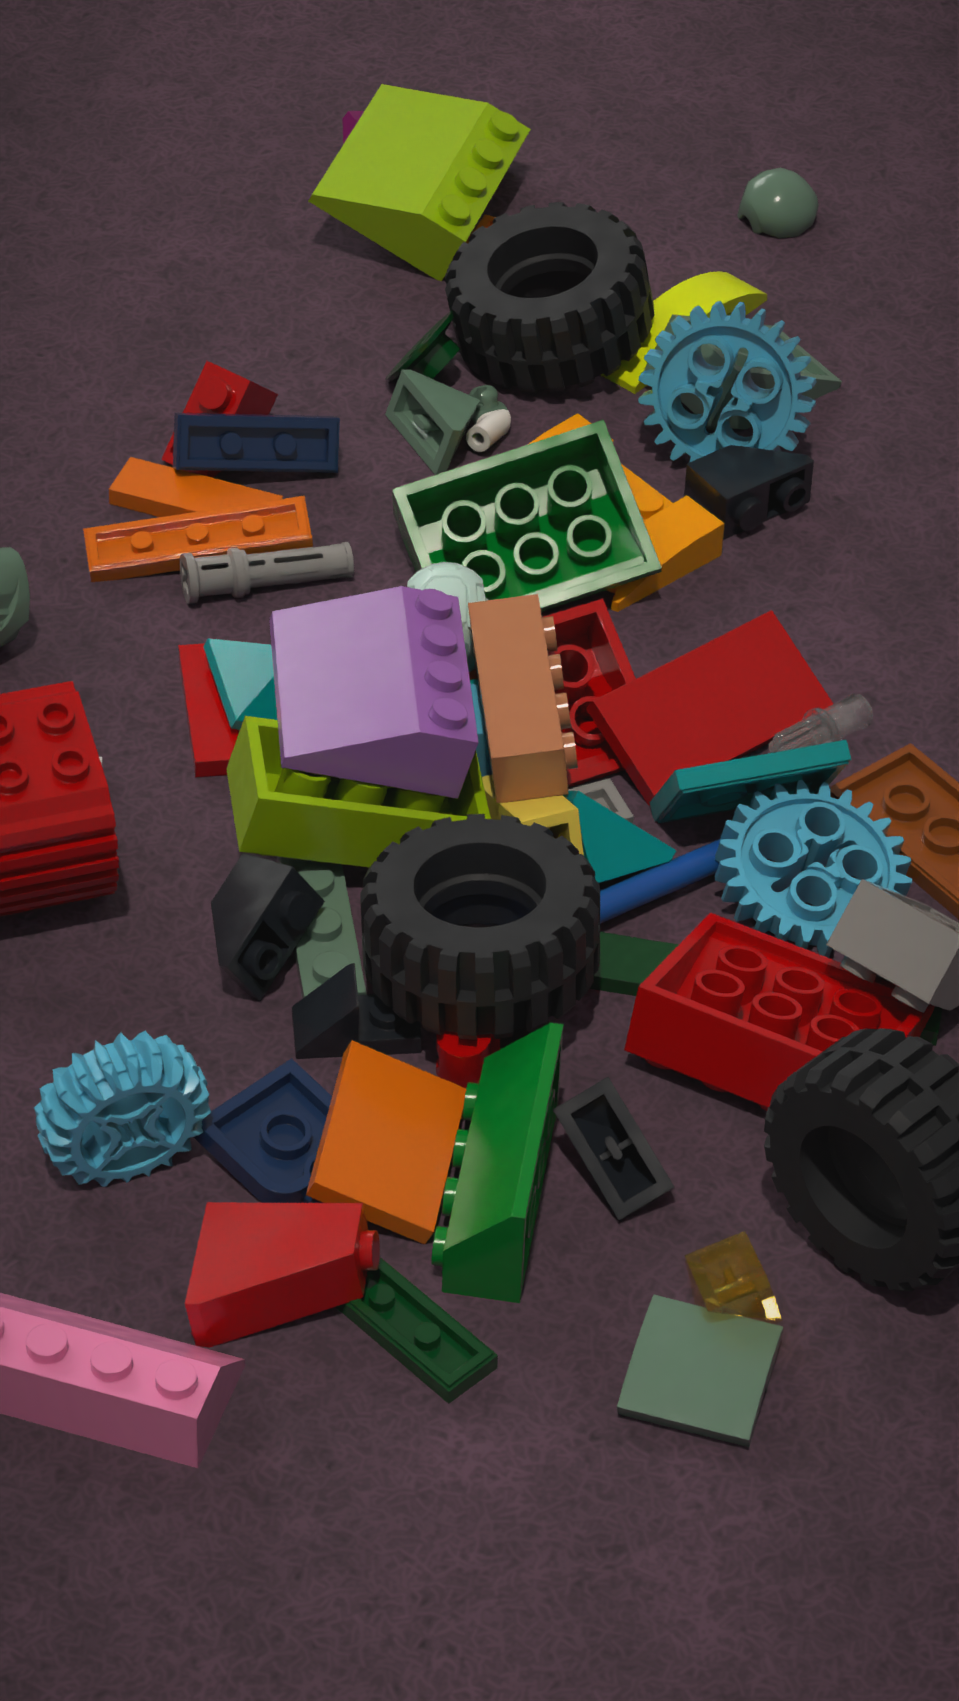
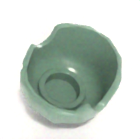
(779, 203)

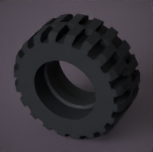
(550, 297)
(484, 976)
(873, 1156)

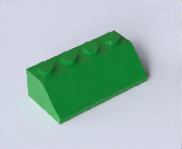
(501, 1169)

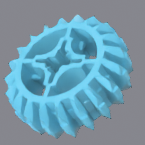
(122, 1109)

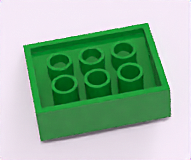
(533, 520)

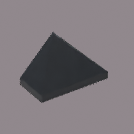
(614, 1149)

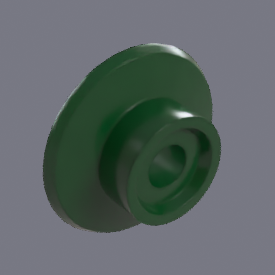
(430, 352)

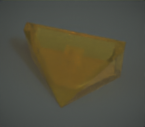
(733, 1279)

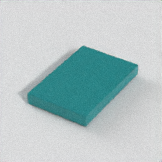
(733, 782)

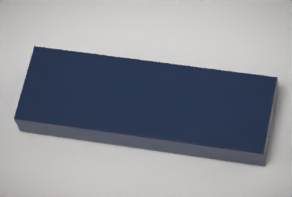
(256, 442)

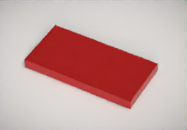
(709, 704)

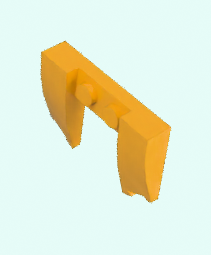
(680, 531)

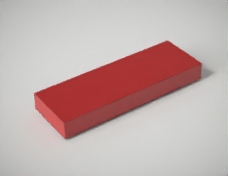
(207, 721)

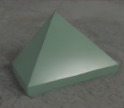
(430, 417)

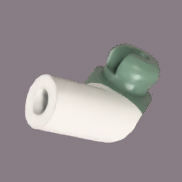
(490, 419)

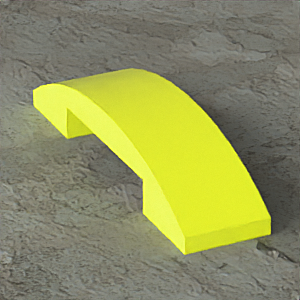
(700, 291)

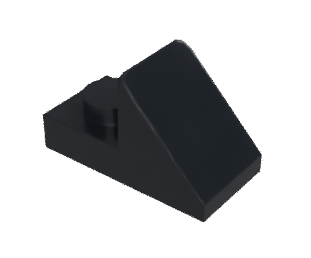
(336, 1015)

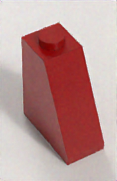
(275, 1265)

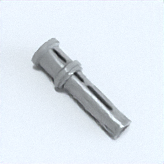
(240, 571)

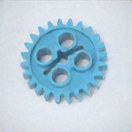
(684, 370)
(784, 833)

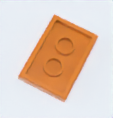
(388, 1141)

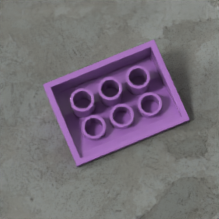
(376, 689)

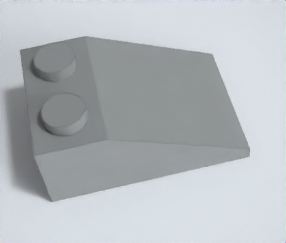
(902, 943)

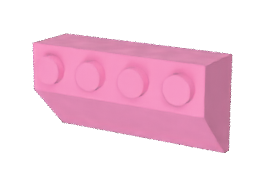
(112, 1381)

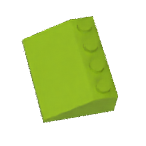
(420, 172)

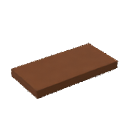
(922, 810)

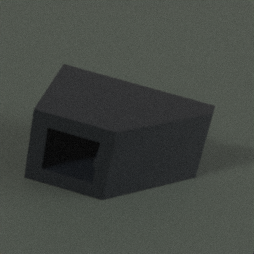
(749, 485)
(261, 920)

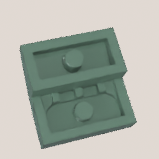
(700, 1370)

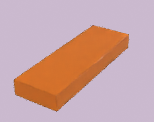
(169, 492)

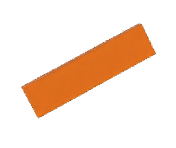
(157, 543)

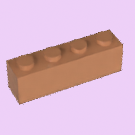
(520, 699)

